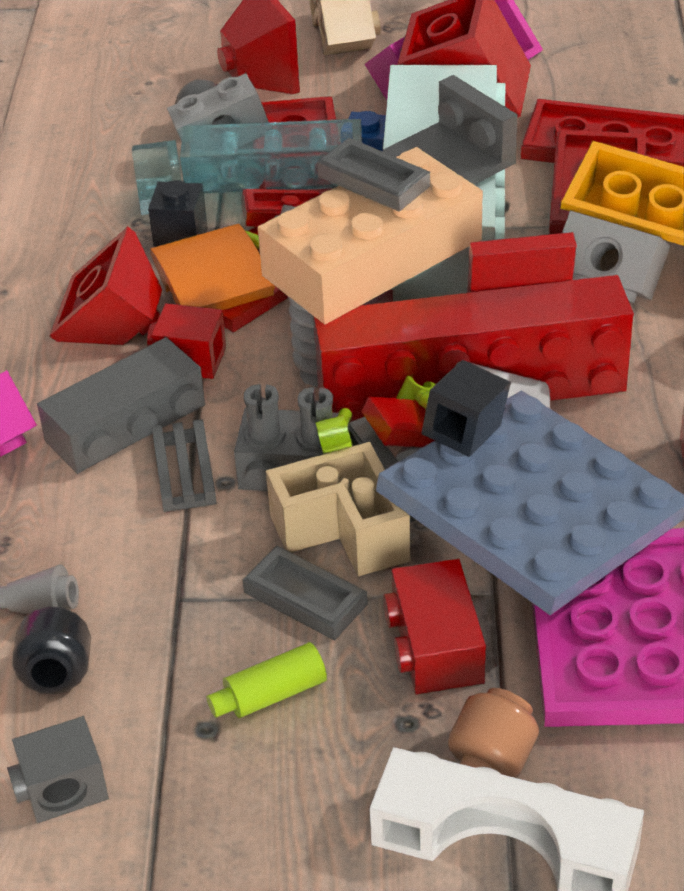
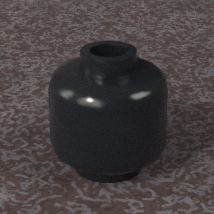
(51, 650)

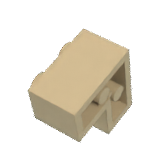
(345, 24)
(336, 500)

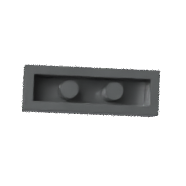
(121, 404)

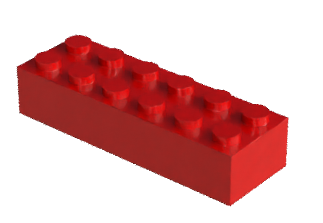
(552, 332)

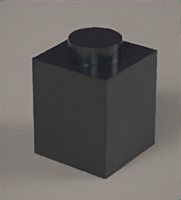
(177, 212)
(465, 407)

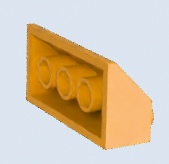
(629, 191)

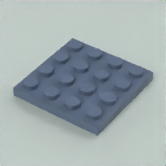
(536, 503)

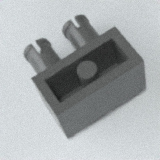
(276, 436)

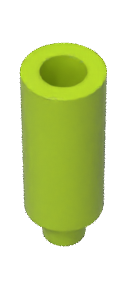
(269, 682)

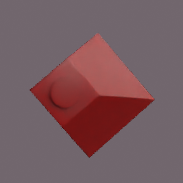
(263, 45)
(110, 296)

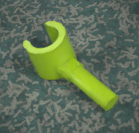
(414, 391)
(334, 432)

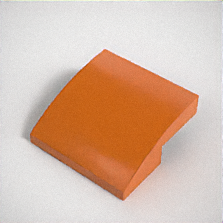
(212, 269)

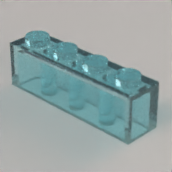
(262, 154)

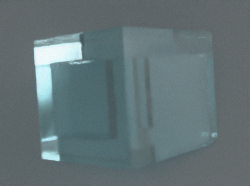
(152, 164)

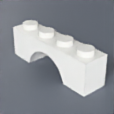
(435, 802)

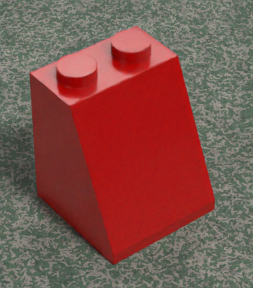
(468, 35)

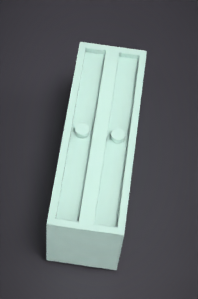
(414, 107)

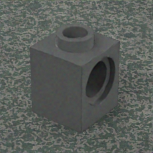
(58, 770)

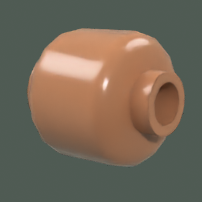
(494, 732)

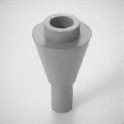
(40, 590)

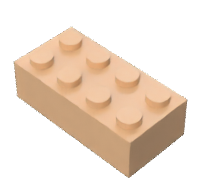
(352, 249)

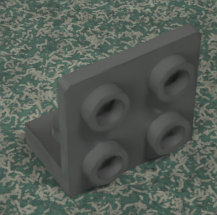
(472, 134)

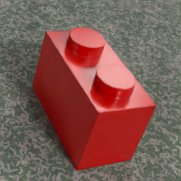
(436, 627)

